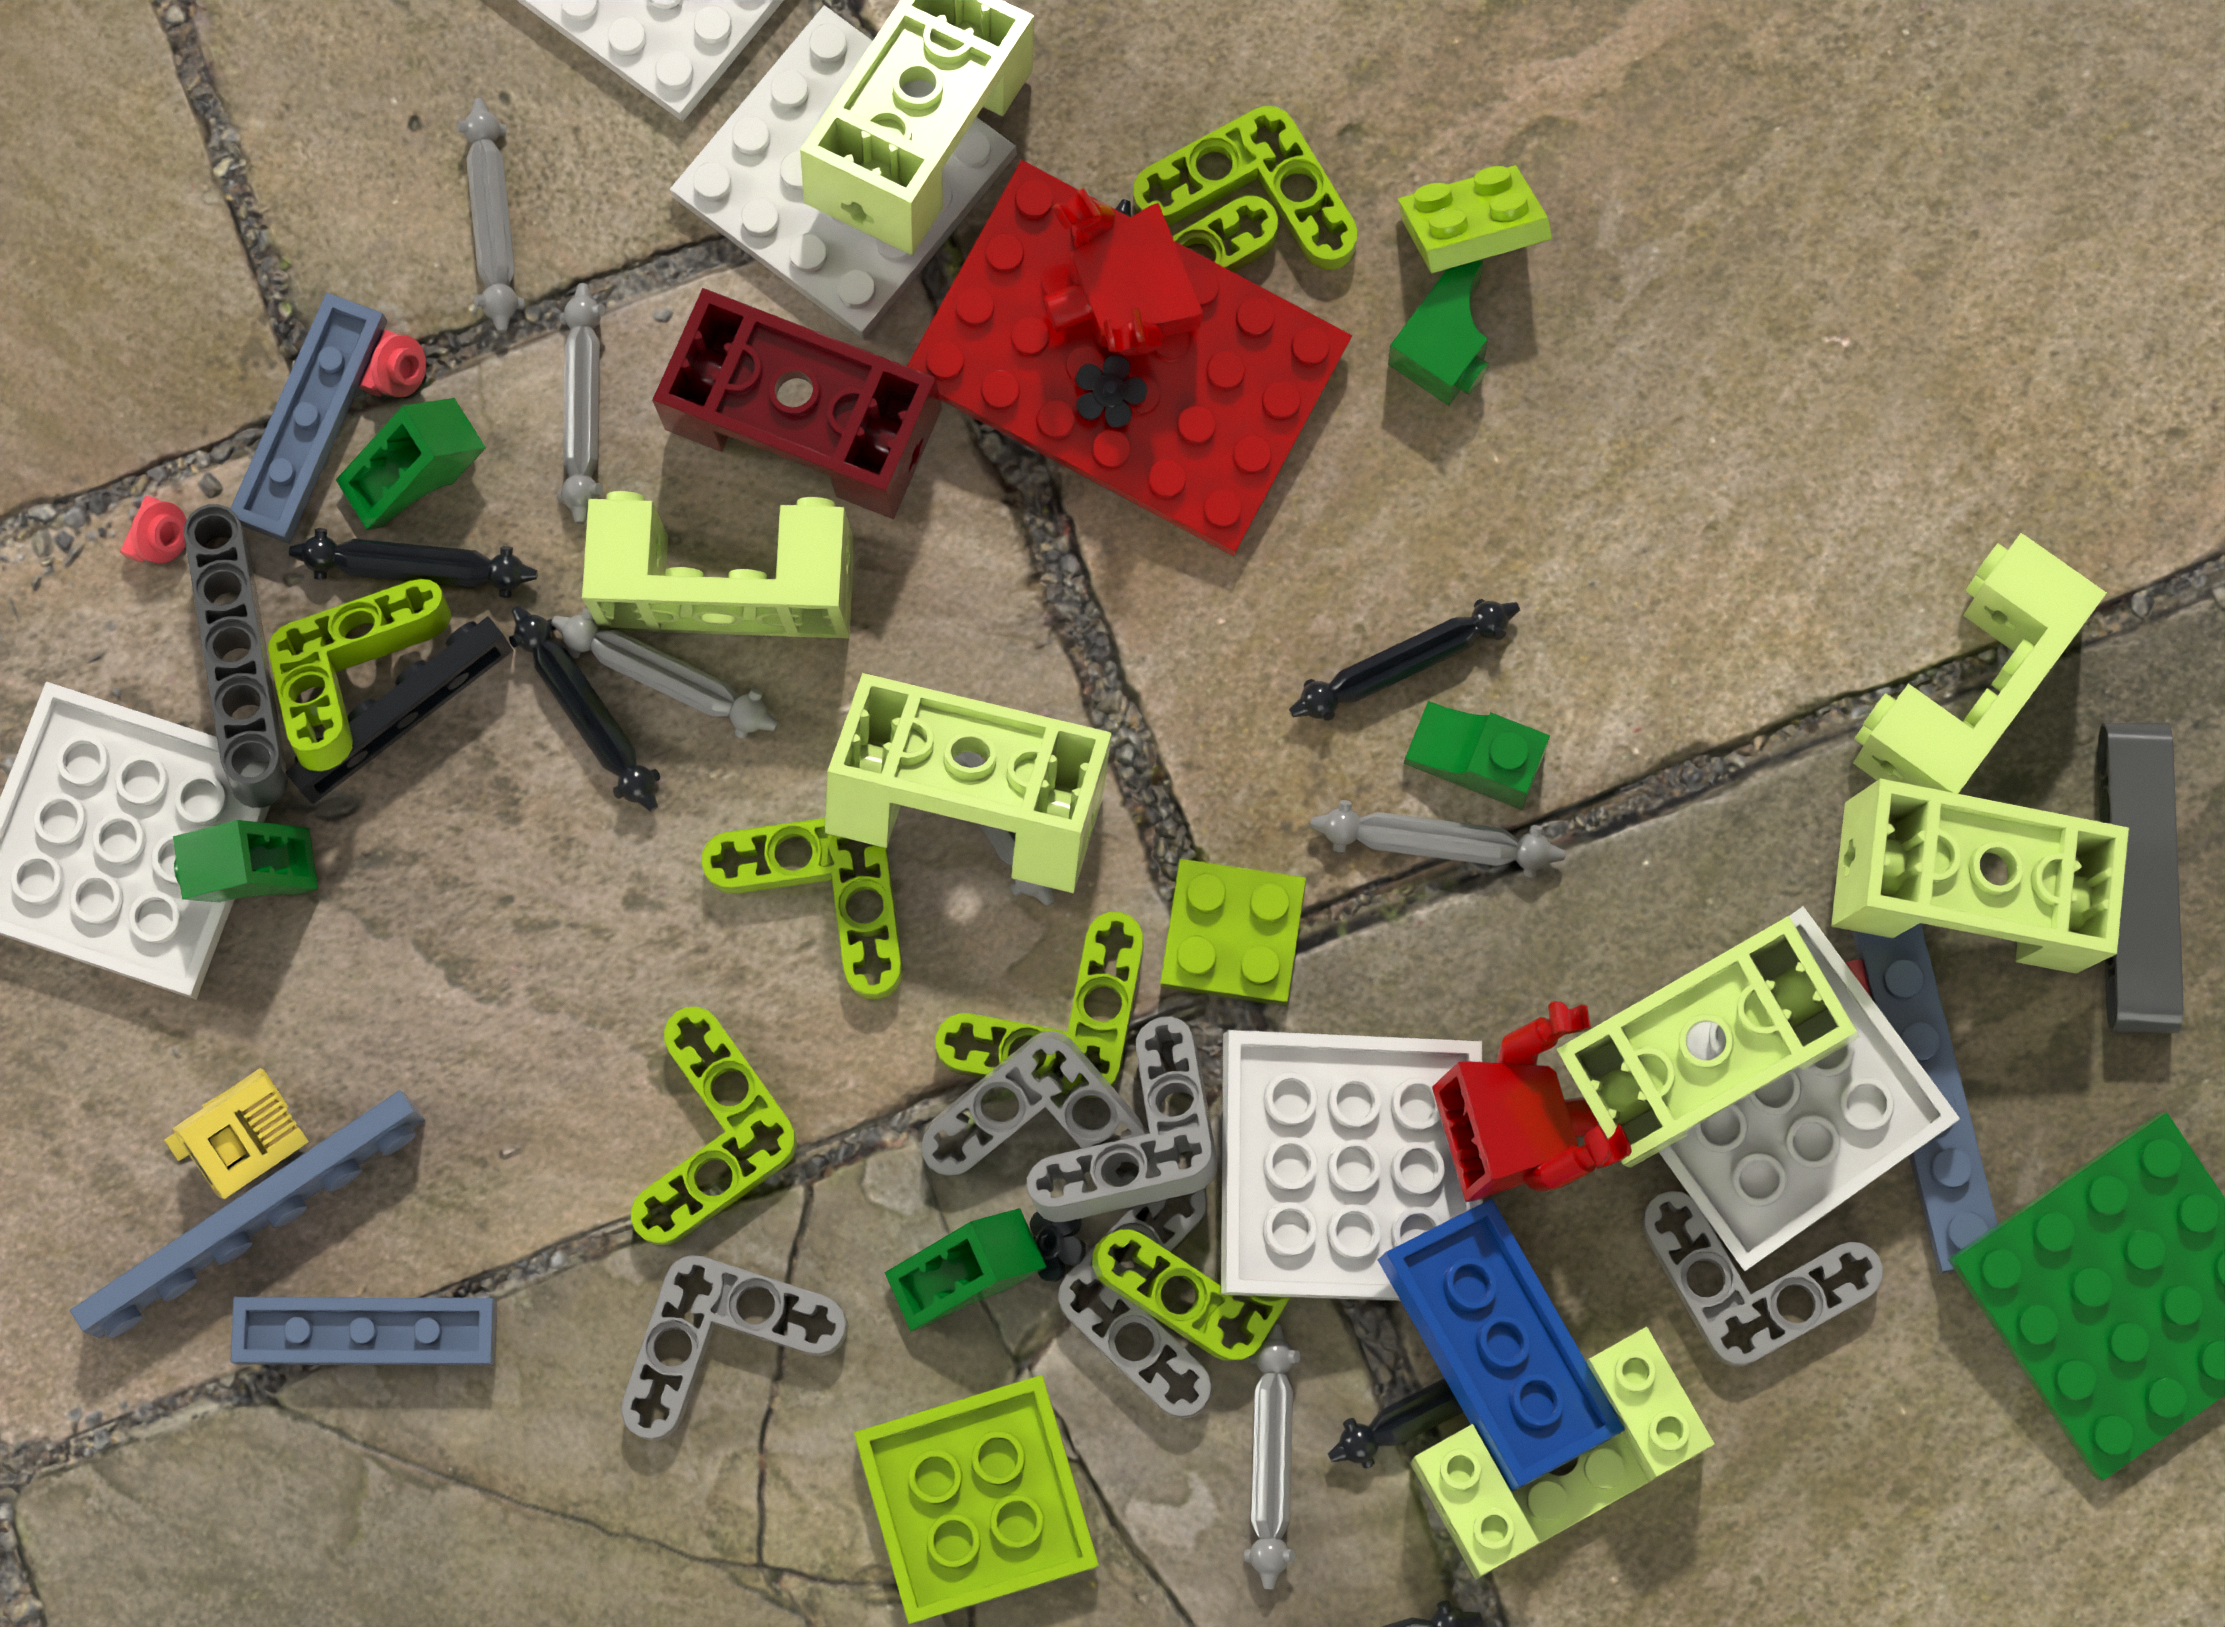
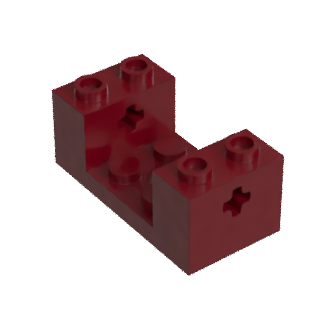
(858, 426)

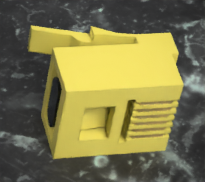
(238, 1134)

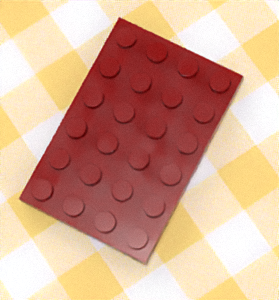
(1217, 397)

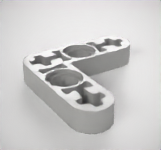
(1033, 1095)
(1165, 1141)
(1734, 1298)
(720, 1309)
(1088, 1319)

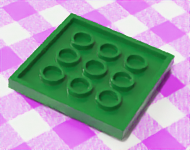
(2113, 1294)

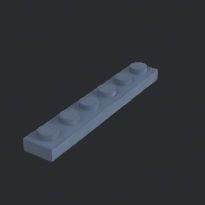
(1950, 1165)
(228, 1231)

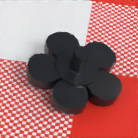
(1109, 391)
(1057, 1245)

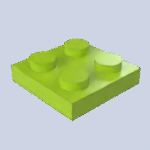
(1474, 218)
(1233, 932)

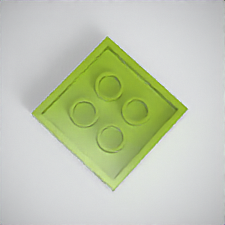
(976, 1499)

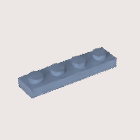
(307, 417)
(363, 1331)

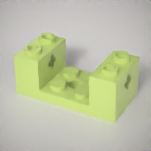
(883, 152)
(634, 591)
(2030, 607)
(1037, 777)
(1917, 858)
(1774, 1020)
(1500, 1525)

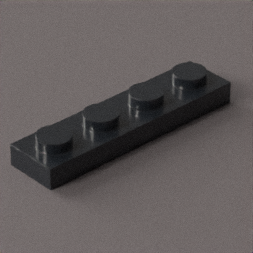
(418, 694)

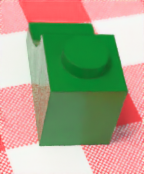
(1440, 341)
(409, 458)
(1478, 752)
(244, 861)
(965, 1268)

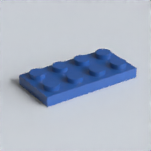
(1500, 1344)

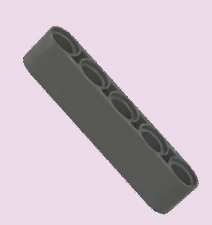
(245, 680)
(2139, 794)

